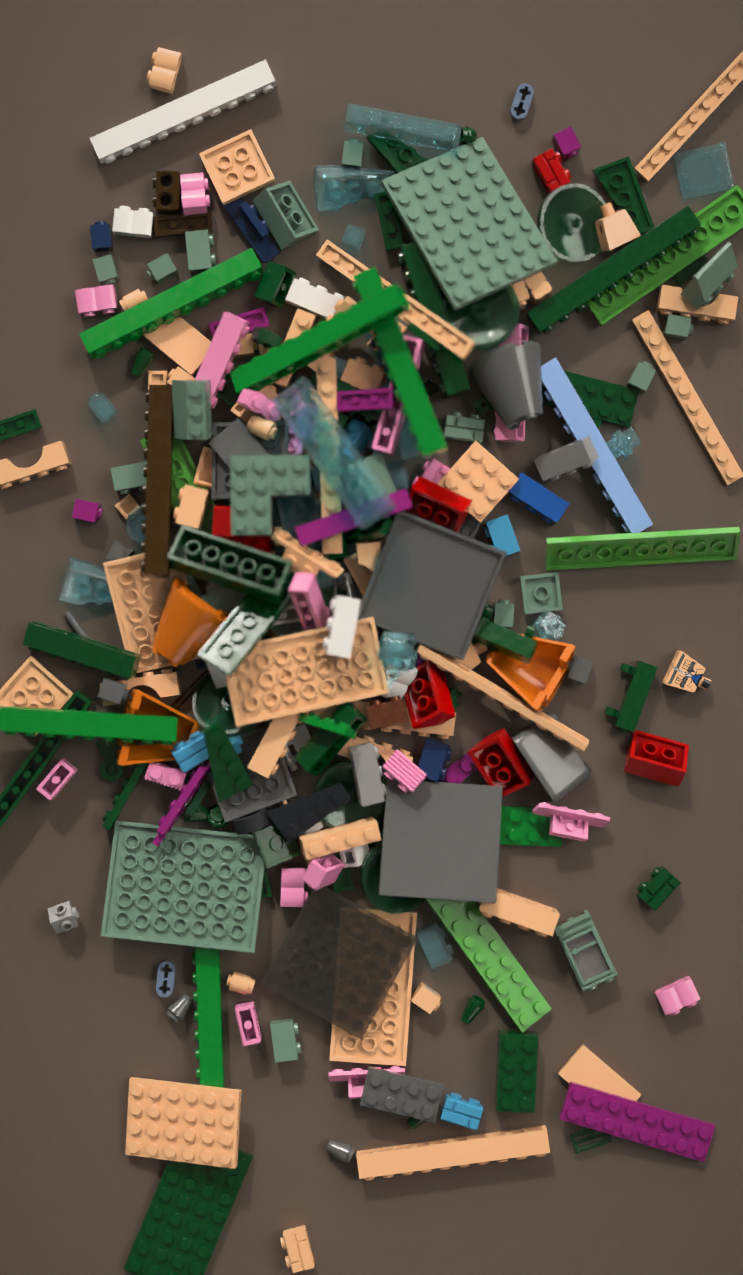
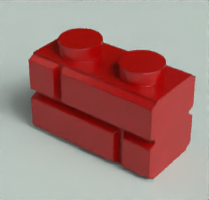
(550, 170)

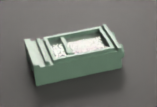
(585, 951)

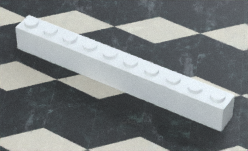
(183, 112)

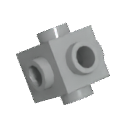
(63, 917)

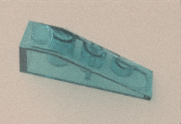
(345, 184)
(84, 583)

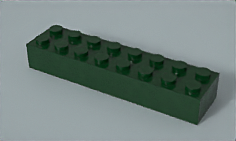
(427, 293)

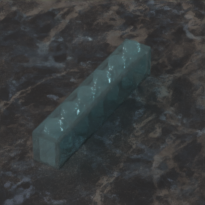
(401, 127)

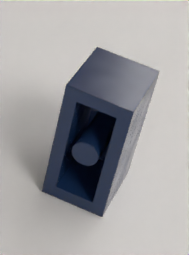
(434, 759)

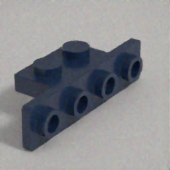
(252, 228)

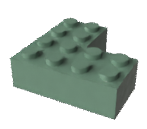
(256, 481)

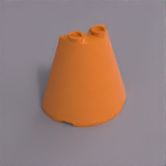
(185, 624)
(542, 677)
(147, 705)

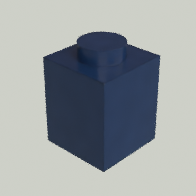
(101, 236)

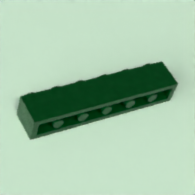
(82, 650)

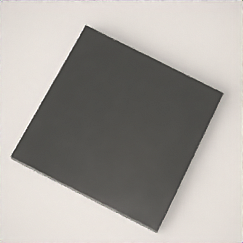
(431, 584)
(441, 841)

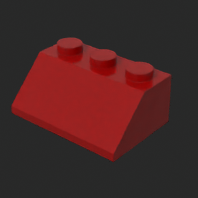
(438, 504)
(222, 529)
(429, 697)
(656, 758)
(501, 762)

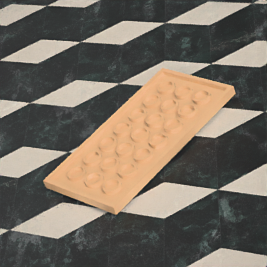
(298, 676)
(388, 1032)

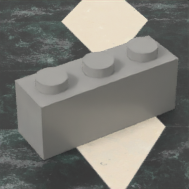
(566, 459)
(367, 774)

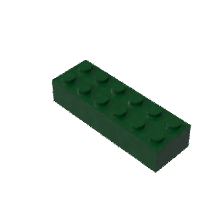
(230, 564)

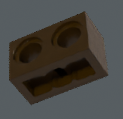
(172, 192)

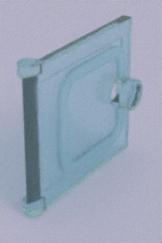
(704, 171)

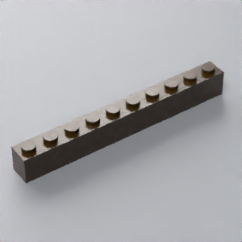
(159, 482)

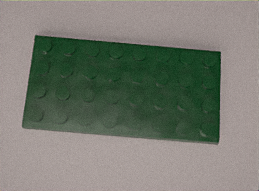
(186, 1218)

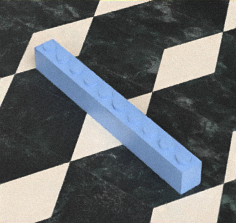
(605, 466)

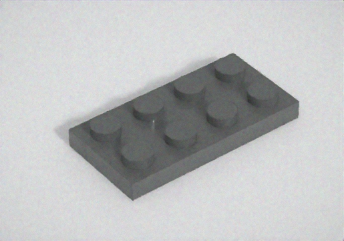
(401, 1094)

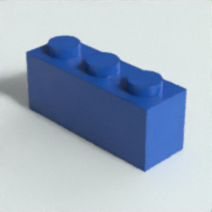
(538, 499)

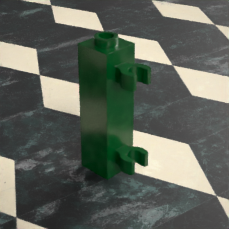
(504, 639)
(634, 697)

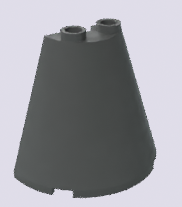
(511, 381)

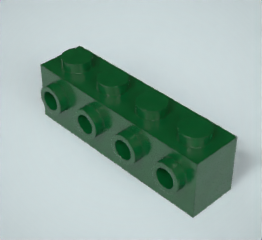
(325, 744)

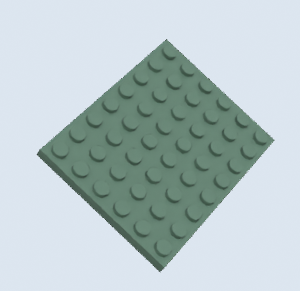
(468, 223)
(187, 891)

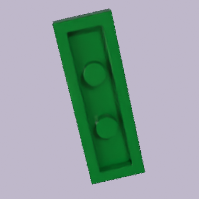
(328, 725)

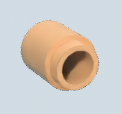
(133, 299)
(262, 427)
(240, 983)

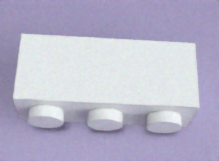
(312, 299)
(341, 626)

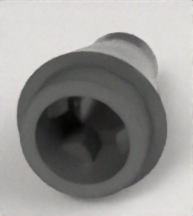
(179, 1008)
(341, 1151)

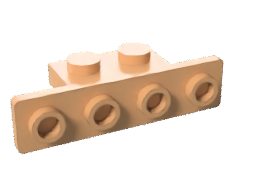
(304, 558)

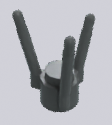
(345, 583)

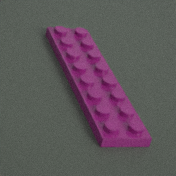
(637, 1121)

